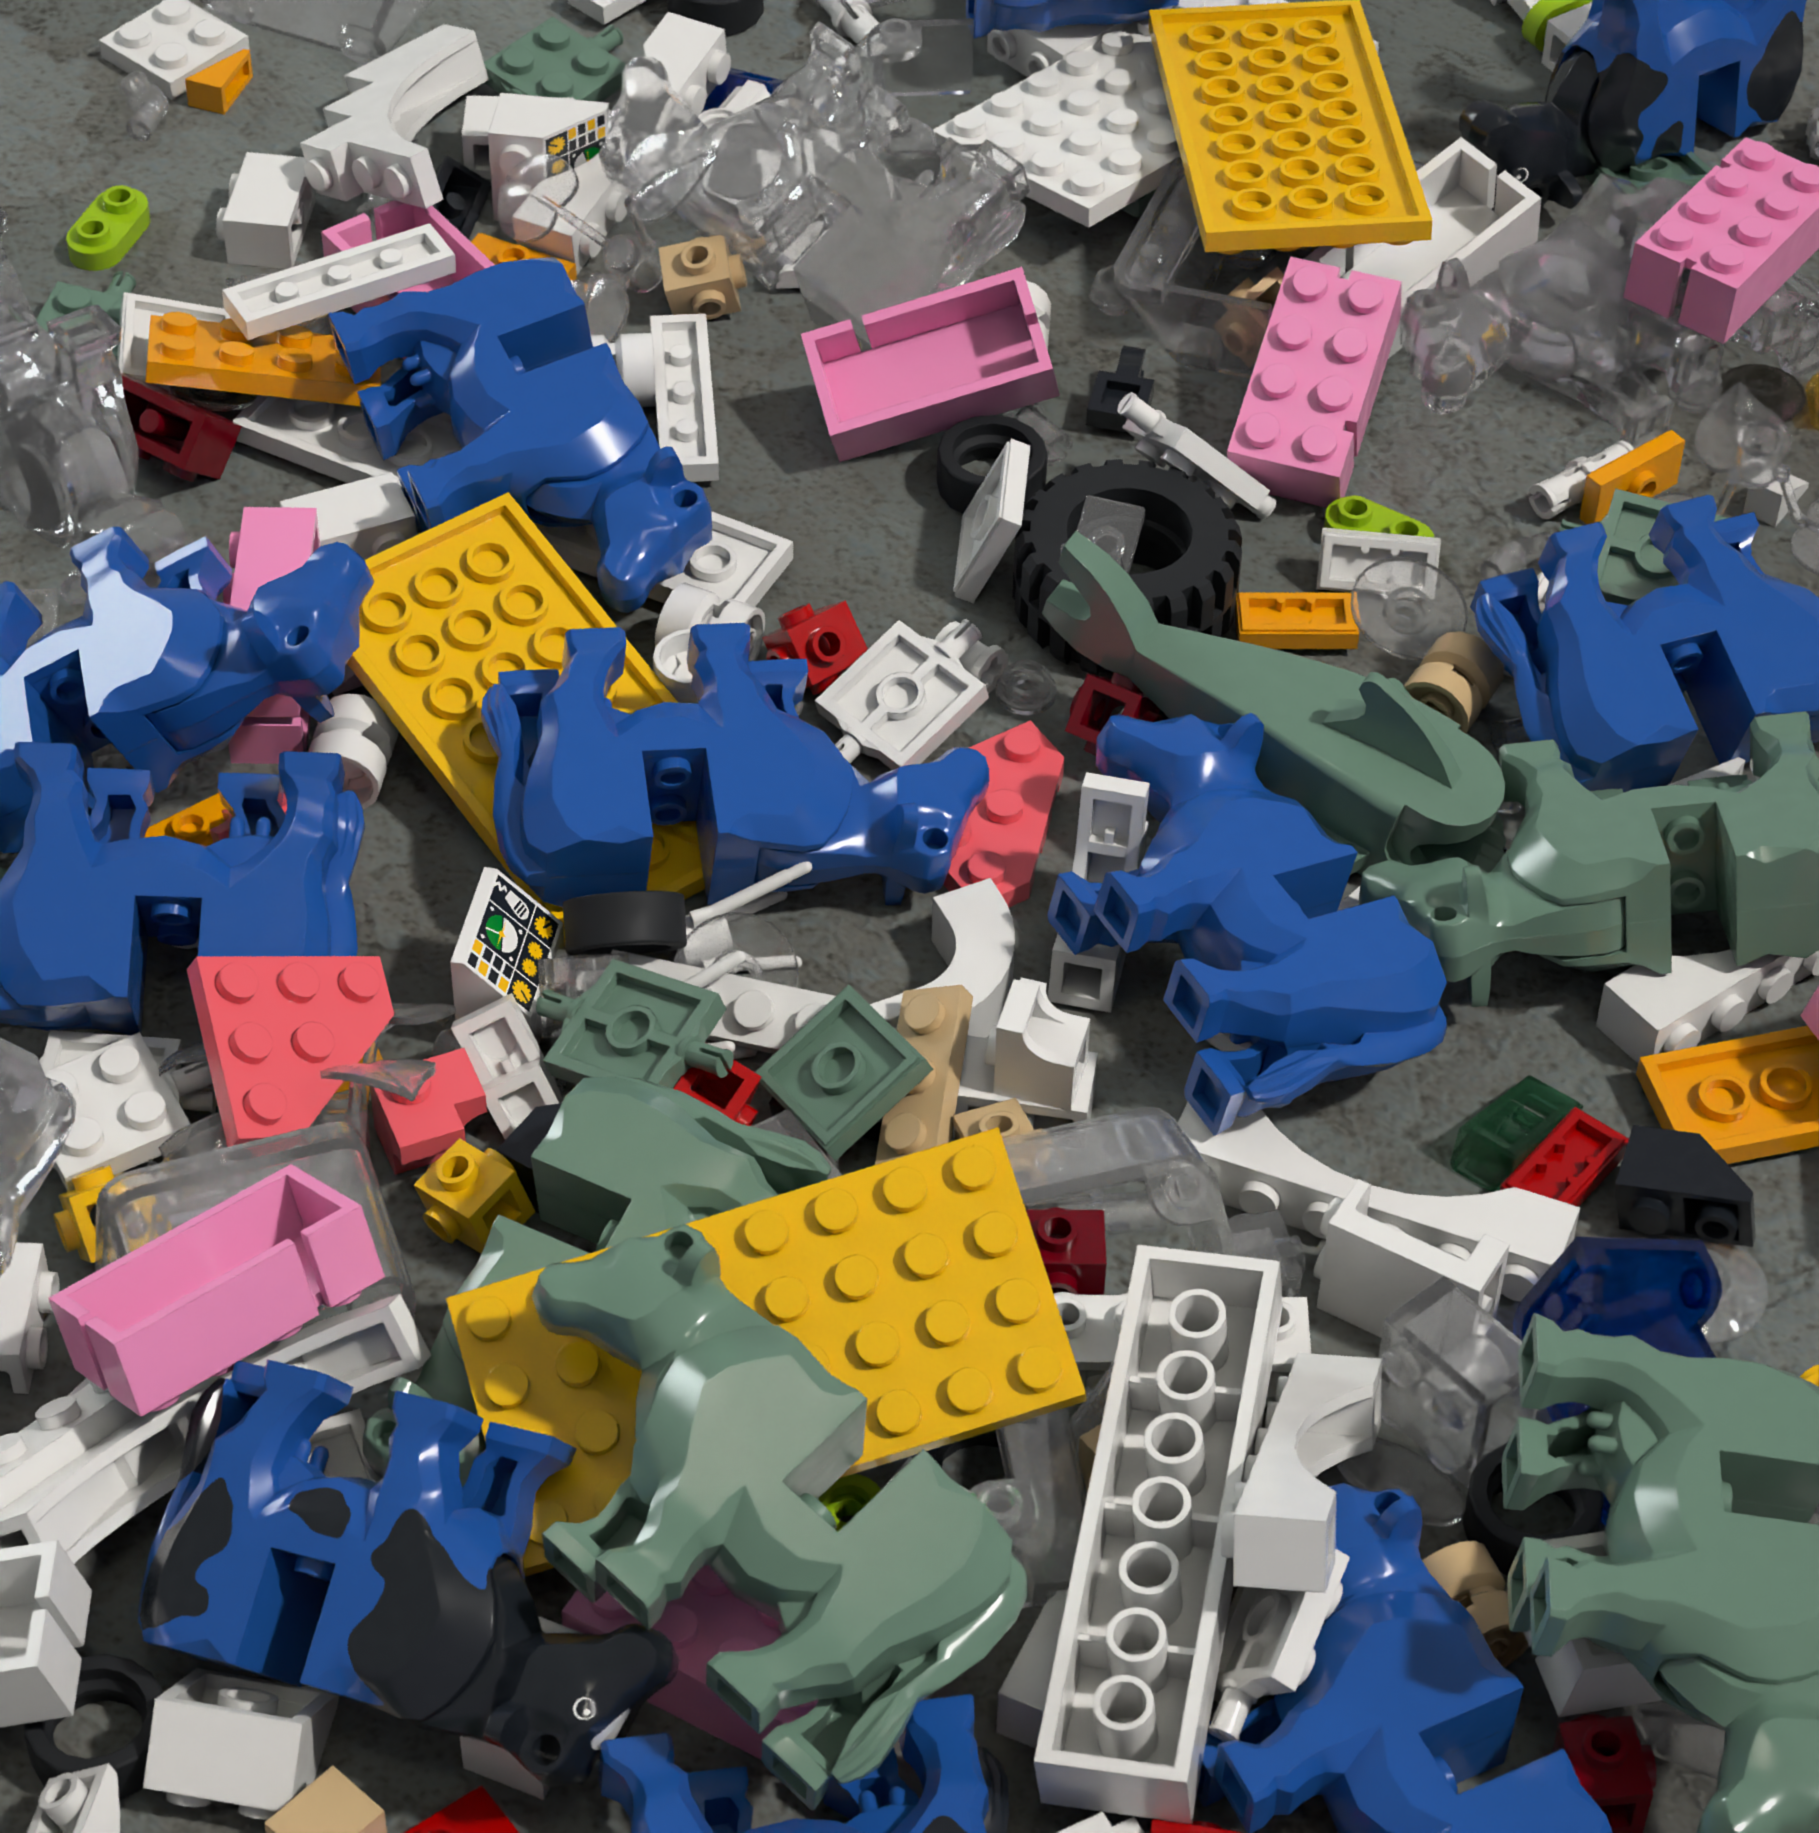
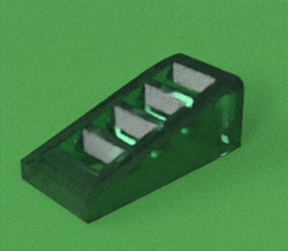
(1507, 1133)

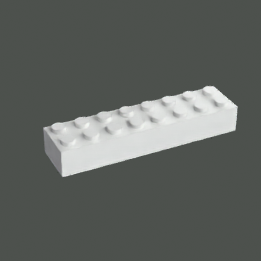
(1148, 1568)

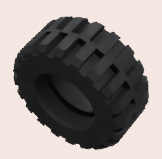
(1183, 537)

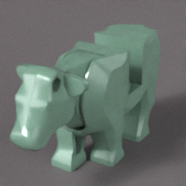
(1609, 867)
(611, 1169)
(729, 1474)
(1702, 1545)

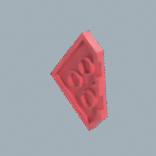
(1013, 817)
(277, 1025)

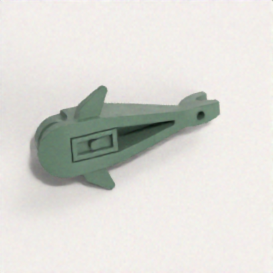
(1339, 743)

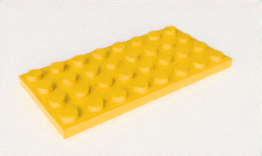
(1287, 127)
(477, 603)
(892, 1276)

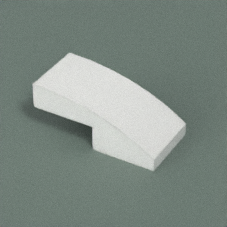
(506, 1062)

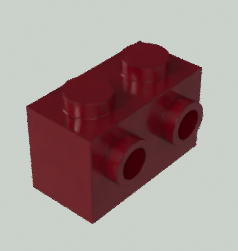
(178, 432)

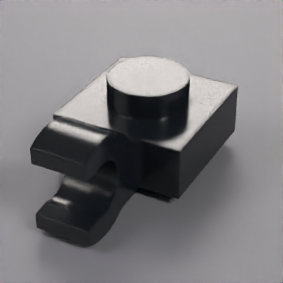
(1112, 387)

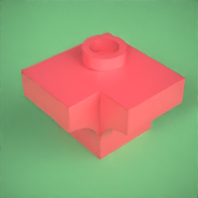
(426, 1128)

